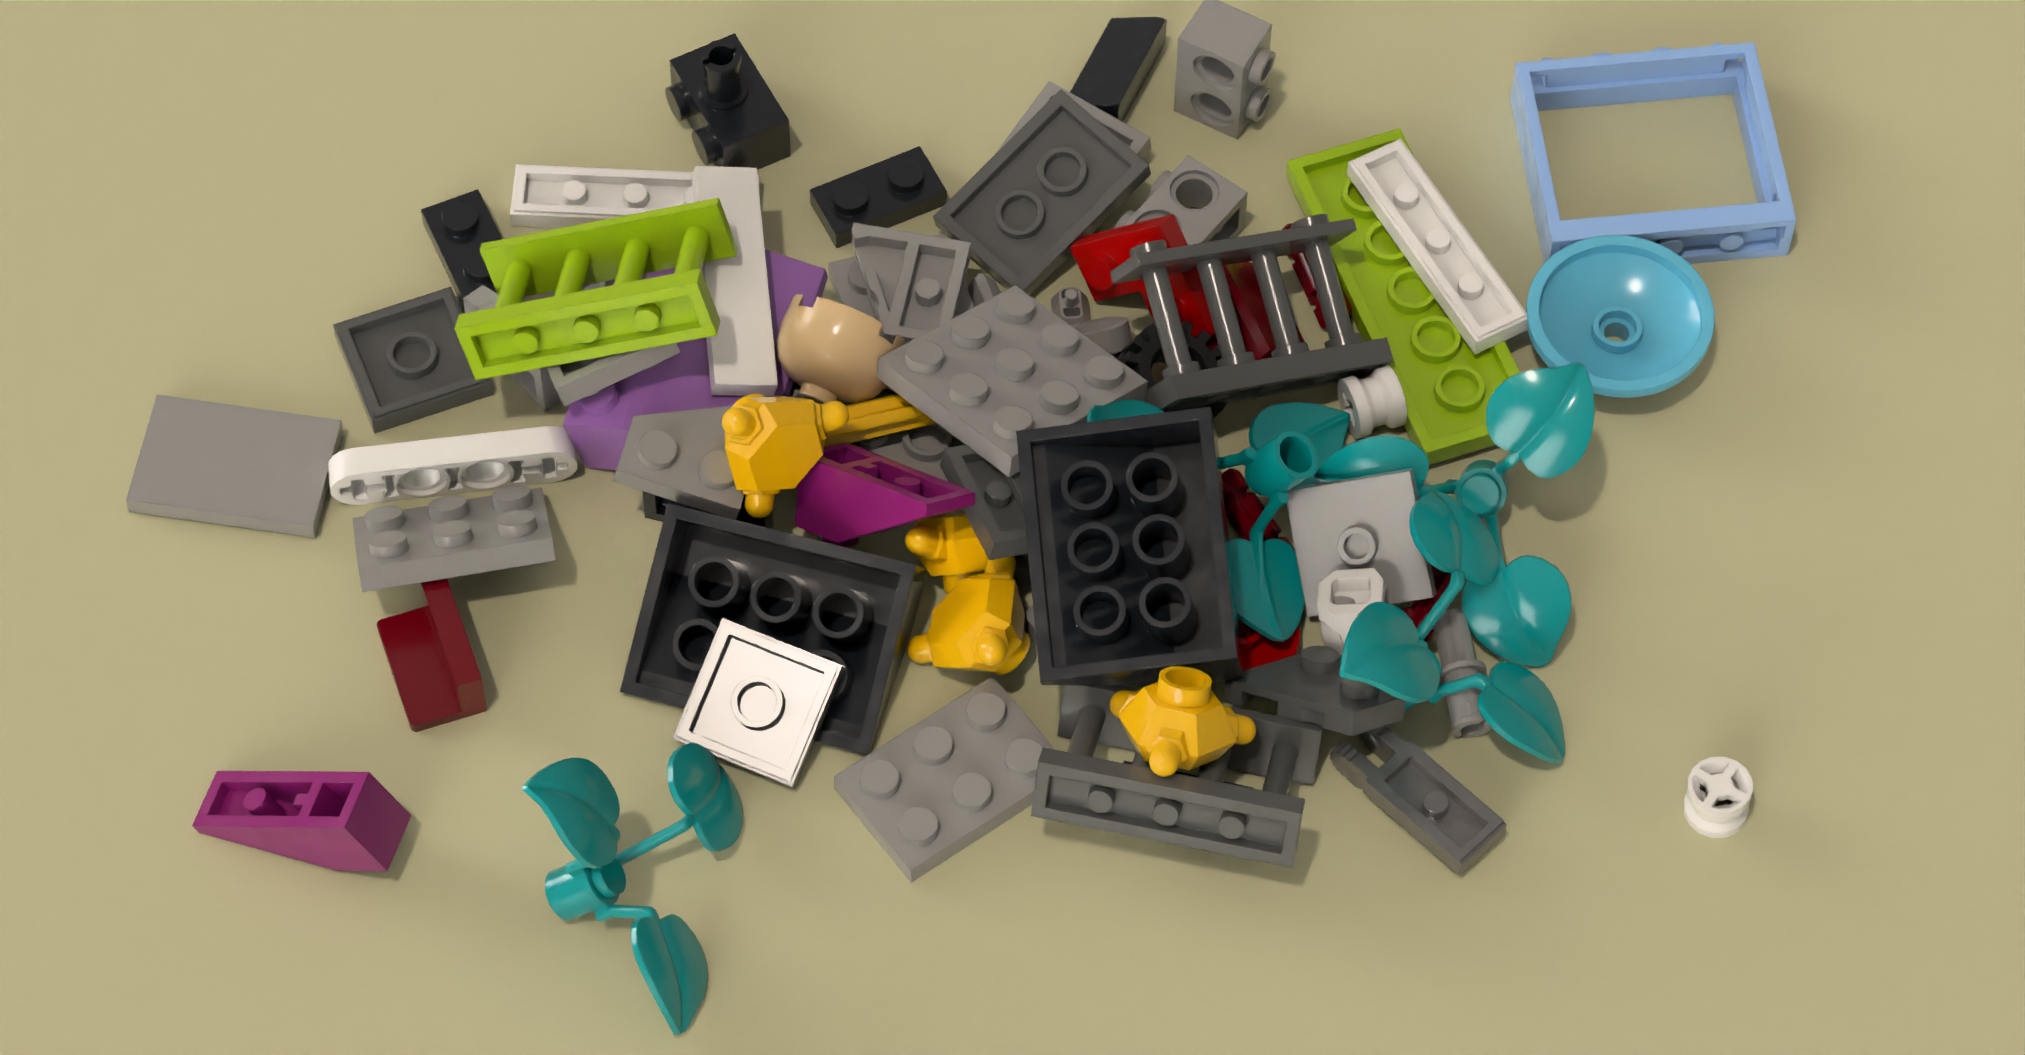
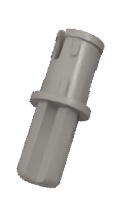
(1457, 662)

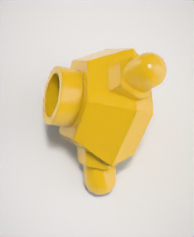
(776, 443)
(947, 548)
(977, 624)
(1180, 721)

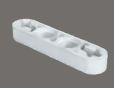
(451, 465)

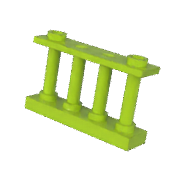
(603, 319)

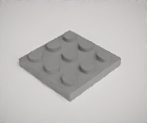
(1006, 372)

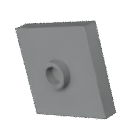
(1359, 527)

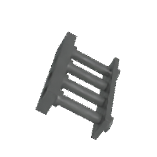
(1238, 372)
(1178, 807)

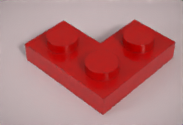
(1106, 250)

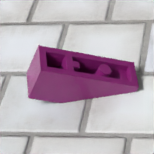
(864, 494)
(307, 815)

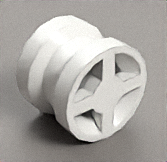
(1372, 401)
(1715, 781)

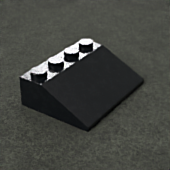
(1129, 549)
(787, 587)

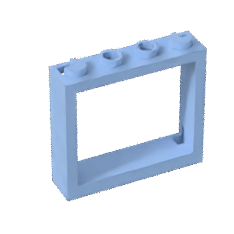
(1657, 75)

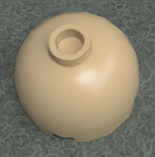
(832, 351)

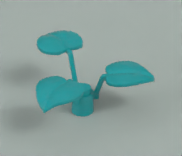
(1547, 424)
(1284, 453)
(1392, 654)
(584, 812)

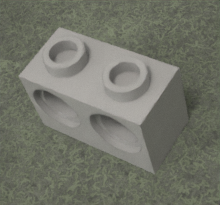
(1223, 68)
(1194, 185)

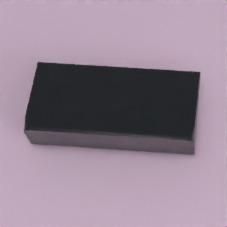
(1121, 63)

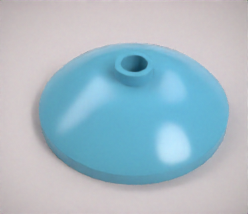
(1627, 292)

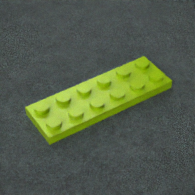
(1438, 372)

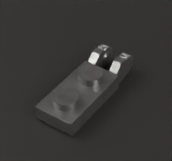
(1421, 797)

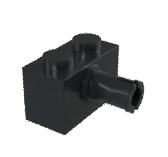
(728, 106)

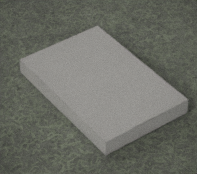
(234, 466)

